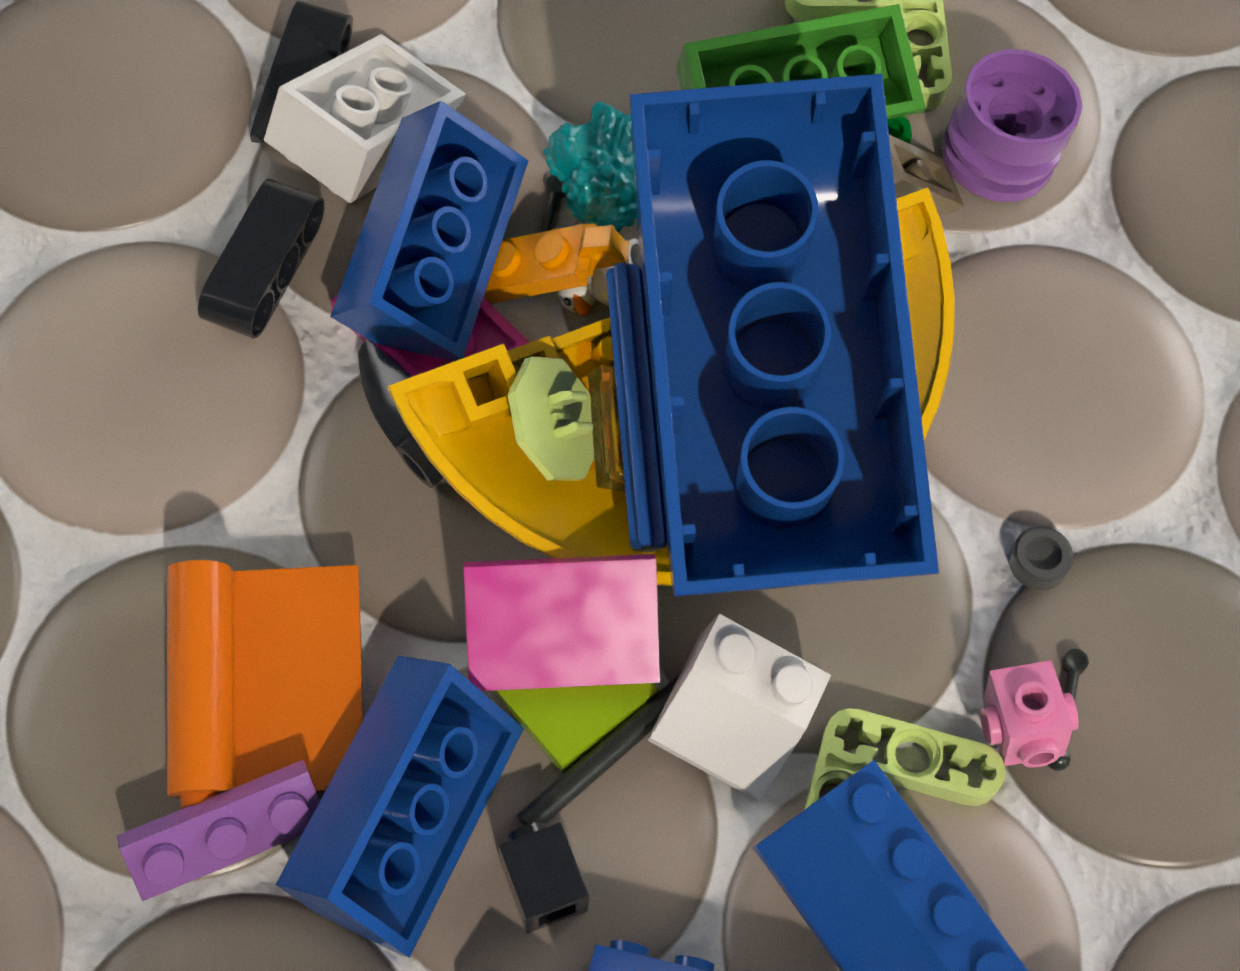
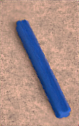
(636, 409)

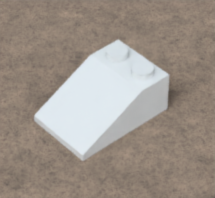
(348, 110)

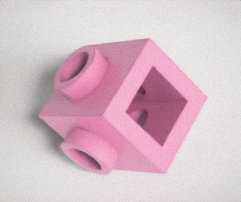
(1028, 714)

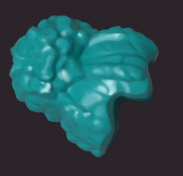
(596, 167)

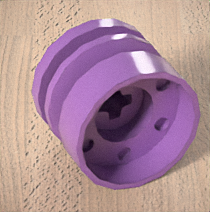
(1011, 125)

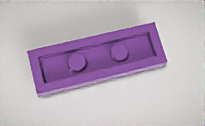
(219, 830)

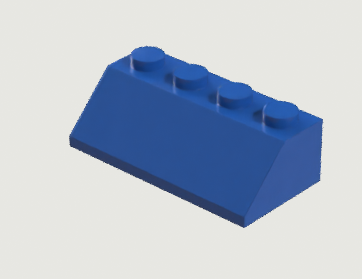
(431, 235)
(402, 804)
(880, 885)

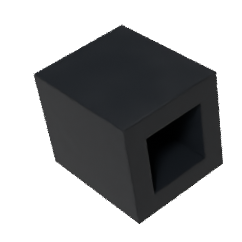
(542, 875)

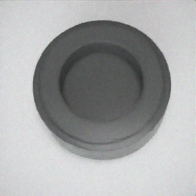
(1041, 558)

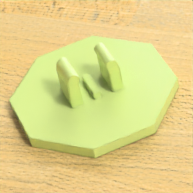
(552, 418)

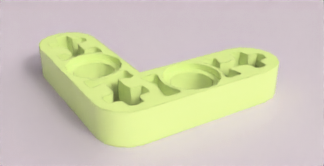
(917, 14)
(837, 765)

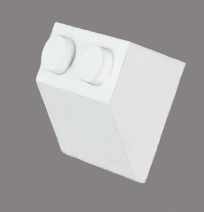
(739, 707)

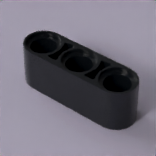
(261, 258)

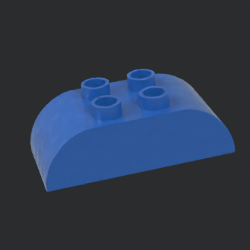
(780, 336)

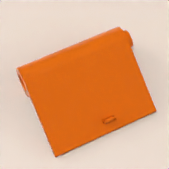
(259, 674)

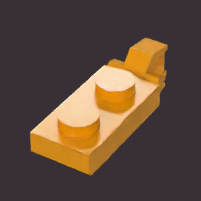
(553, 260)

